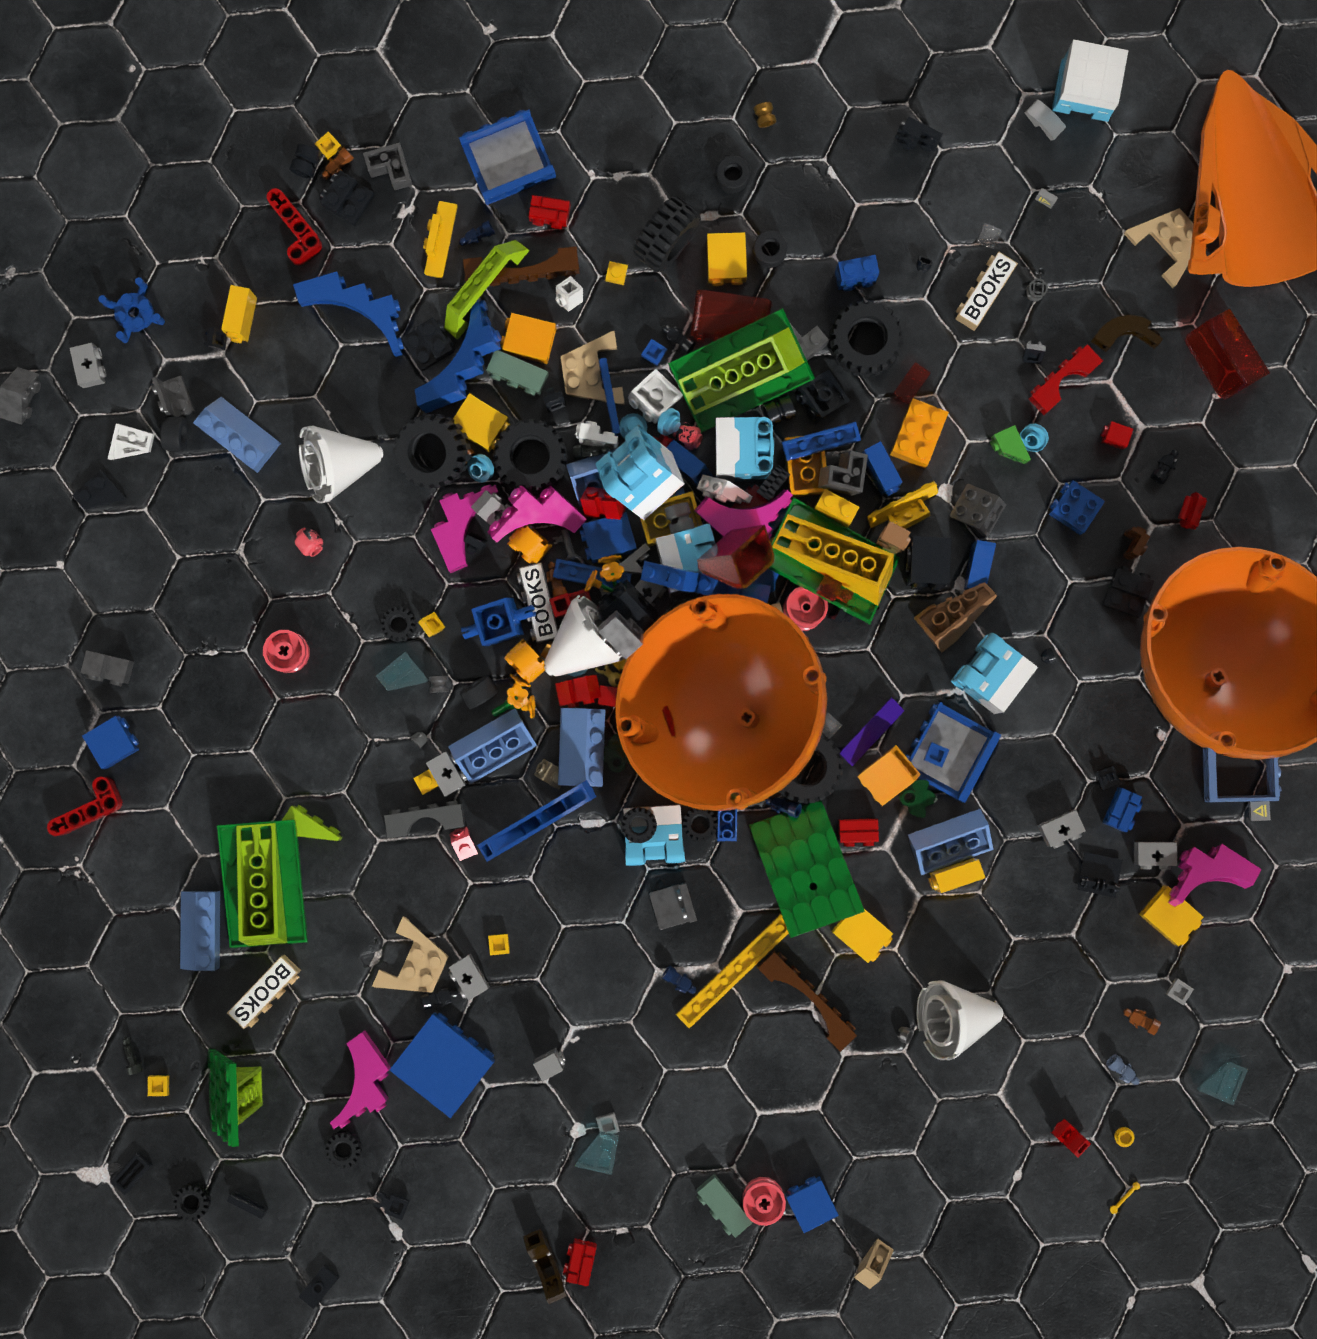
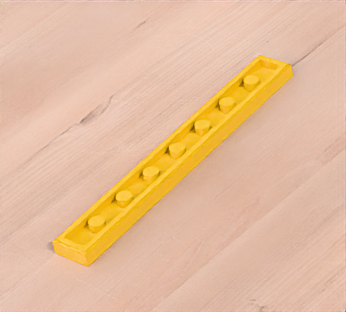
(733, 972)

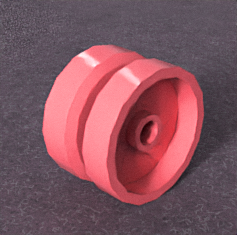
(805, 619)
(277, 644)
(767, 1212)

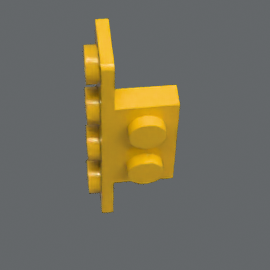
(439, 239)
(906, 510)

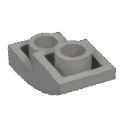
(1044, 117)

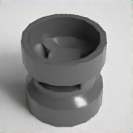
(1036, 290)

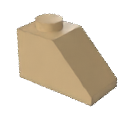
(874, 1264)

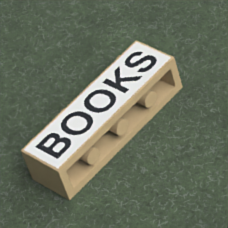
(986, 291)
(264, 991)

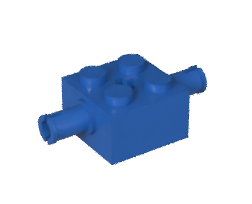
(500, 610)

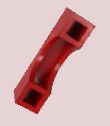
(1082, 364)

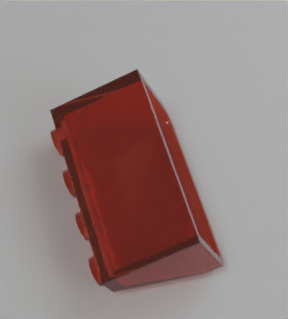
(723, 313)
(1226, 354)
(738, 557)

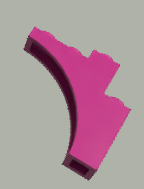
(527, 509)
(725, 519)
(451, 535)
(1218, 865)
(366, 1092)

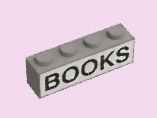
(537, 594)

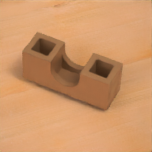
(893, 538)

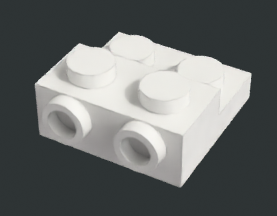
(654, 396)
(590, 435)
(722, 490)

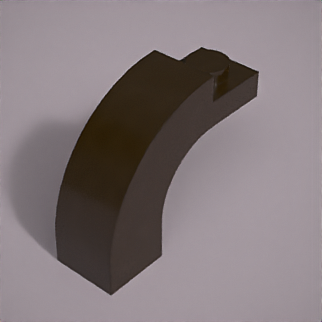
(1126, 325)
(546, 1265)

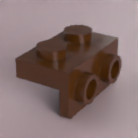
(1138, 544)

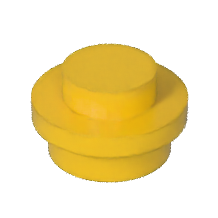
(1124, 1137)

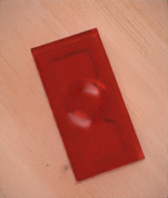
(911, 383)

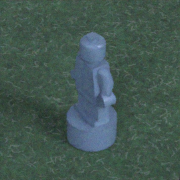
(1126, 1073)

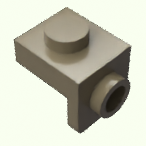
(548, 773)

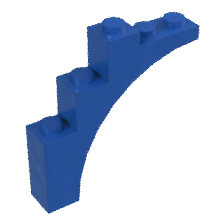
(330, 290)
(468, 363)
(697, 582)
(537, 821)

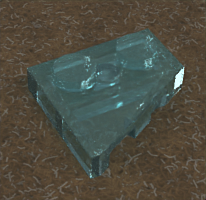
(401, 674)
(1225, 1082)
(600, 1154)

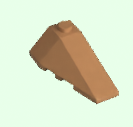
(950, 619)

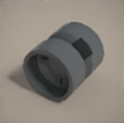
(679, 517)

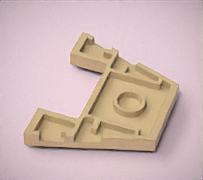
(1174, 235)
(582, 370)
(421, 966)

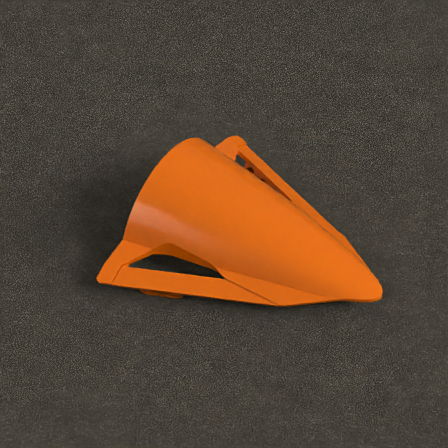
(1262, 189)

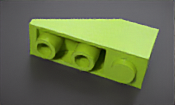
(311, 826)

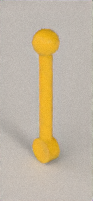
(1114, 1209)

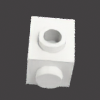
(569, 294)

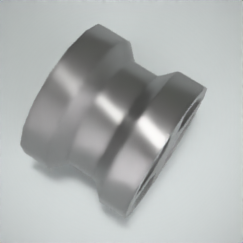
(438, 684)

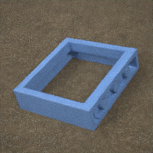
(1210, 781)

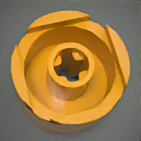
(530, 543)
(525, 661)

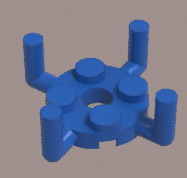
(125, 304)

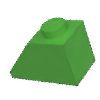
(1010, 445)

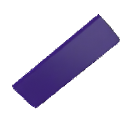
(871, 731)

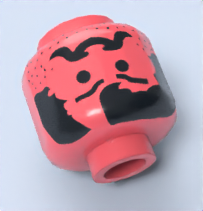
(688, 436)
(309, 542)

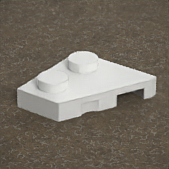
(129, 442)

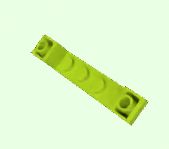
(478, 284)

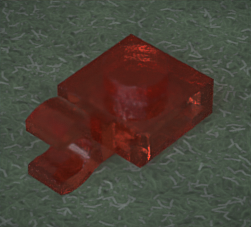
(832, 589)

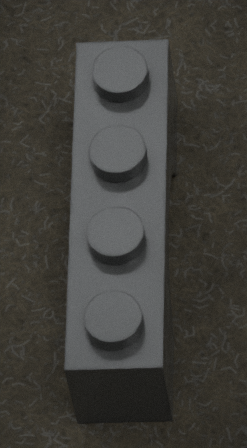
(449, 816)

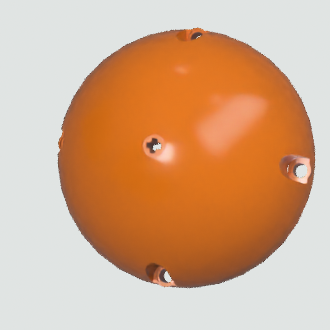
(1236, 653)
(713, 680)

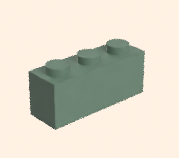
(517, 373)
(723, 1206)

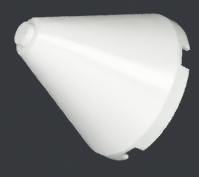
(334, 461)
(578, 641)
(953, 1018)

